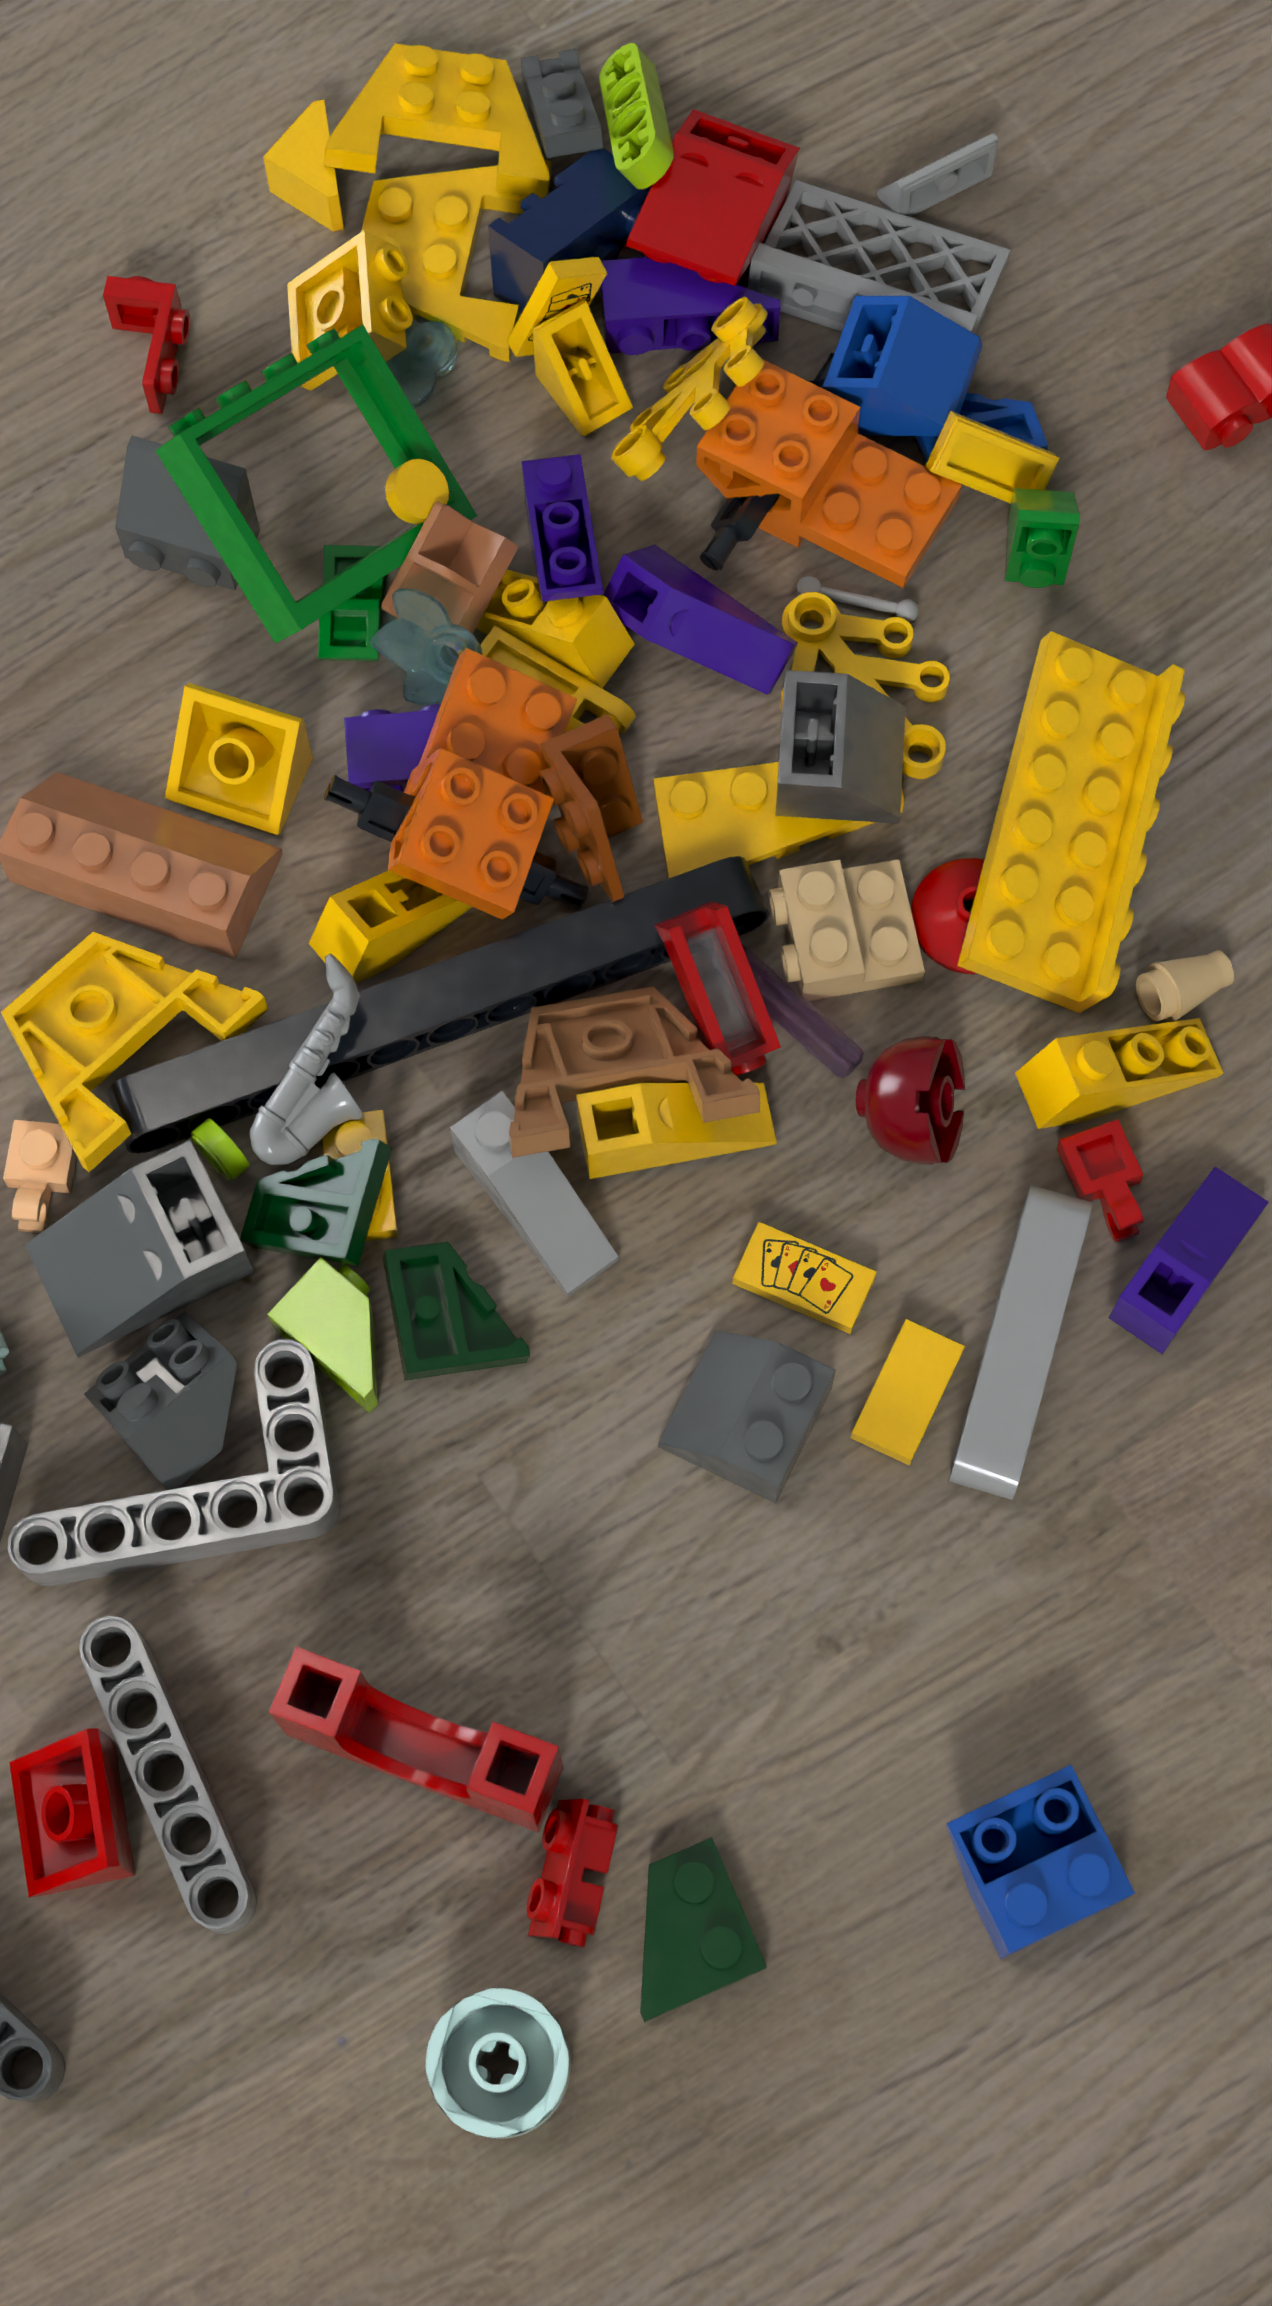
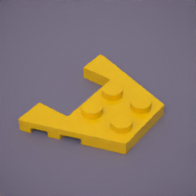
(442, 100)
(437, 228)
(96, 1014)

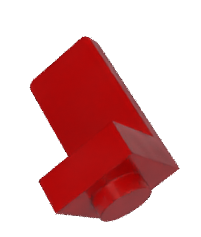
(154, 309)

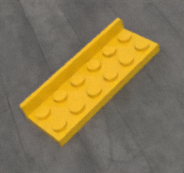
(1072, 824)

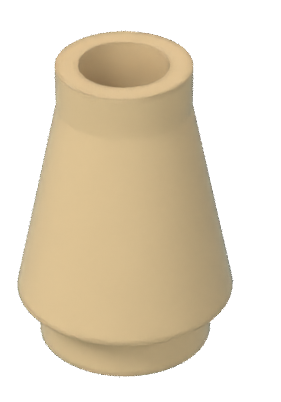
(1179, 985)

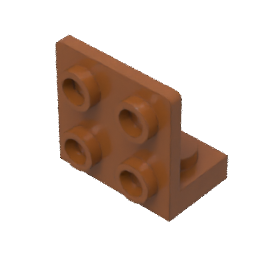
(594, 795)

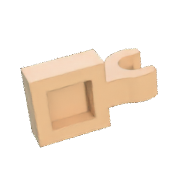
(37, 1165)

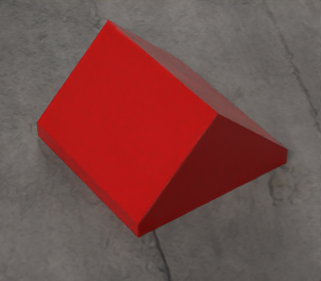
(71, 1814)

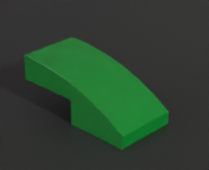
(349, 627)

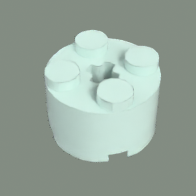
(464, 2086)

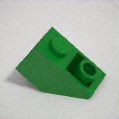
(1040, 536)

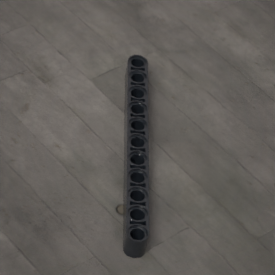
(431, 1004)

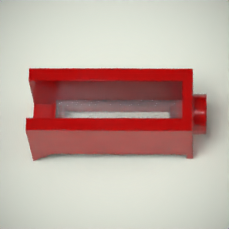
(719, 985)

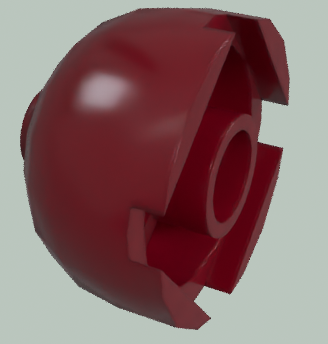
(912, 1099)

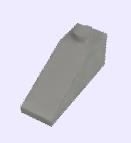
(533, 1197)

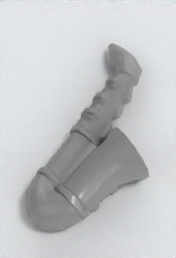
(298, 1109)

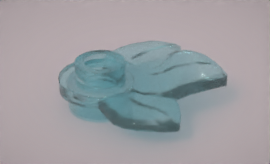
(421, 366)
(421, 644)

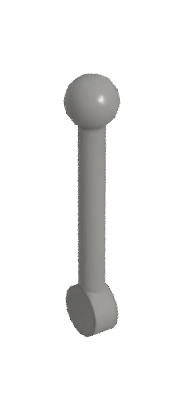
(904, 609)

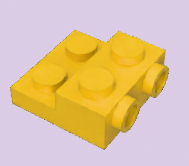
(348, 290)

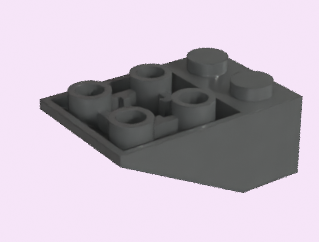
(138, 1250)

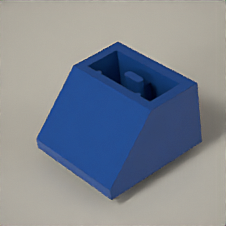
(902, 366)
(1037, 1861)

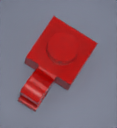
(1104, 1169)

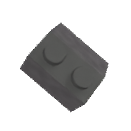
(159, 525)
(748, 1411)

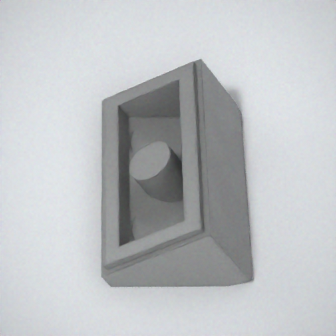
(941, 178)

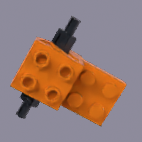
(802, 472)
(476, 795)

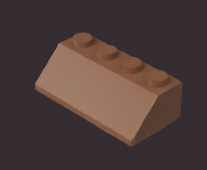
(138, 862)

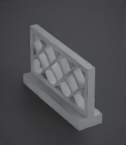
(824, 294)

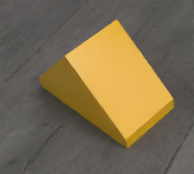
(298, 170)
(579, 369)

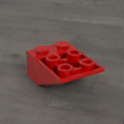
(715, 198)

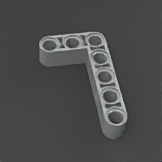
(205, 1502)

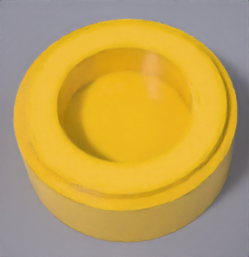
(415, 489)

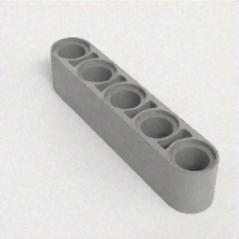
(1020, 1343)
(147, 1747)

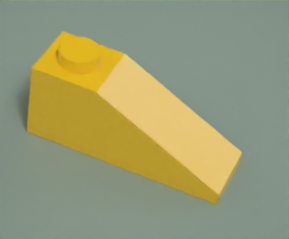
(381, 923)

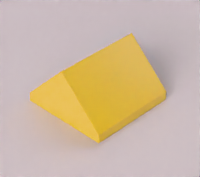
(237, 759)

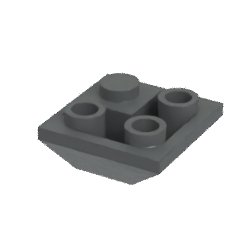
(170, 1399)

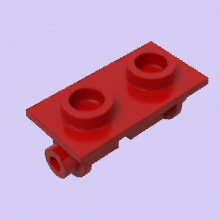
(575, 1840)

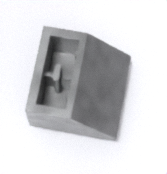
(839, 750)

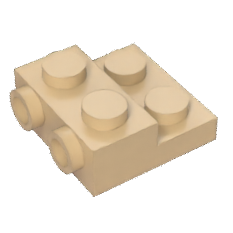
(846, 928)

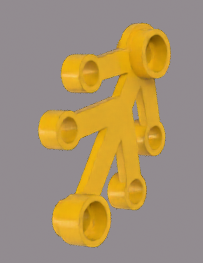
(696, 381)
(869, 670)

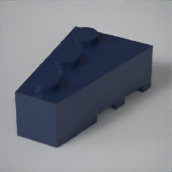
(579, 219)

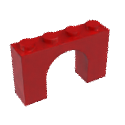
(345, 1715)

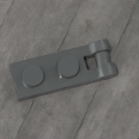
(561, 104)

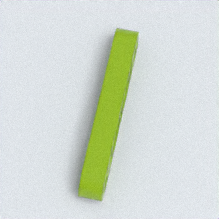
(636, 116)

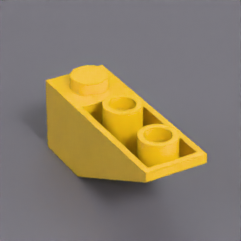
(572, 631)
(1114, 1070)
(661, 1126)

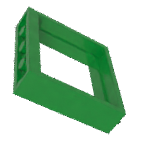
(392, 423)

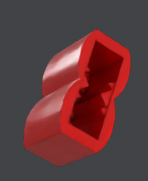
(1226, 390)

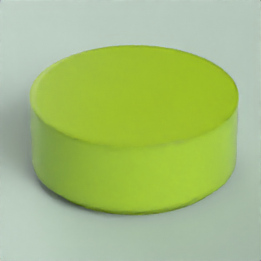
(219, 1150)

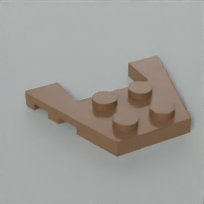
(611, 1045)

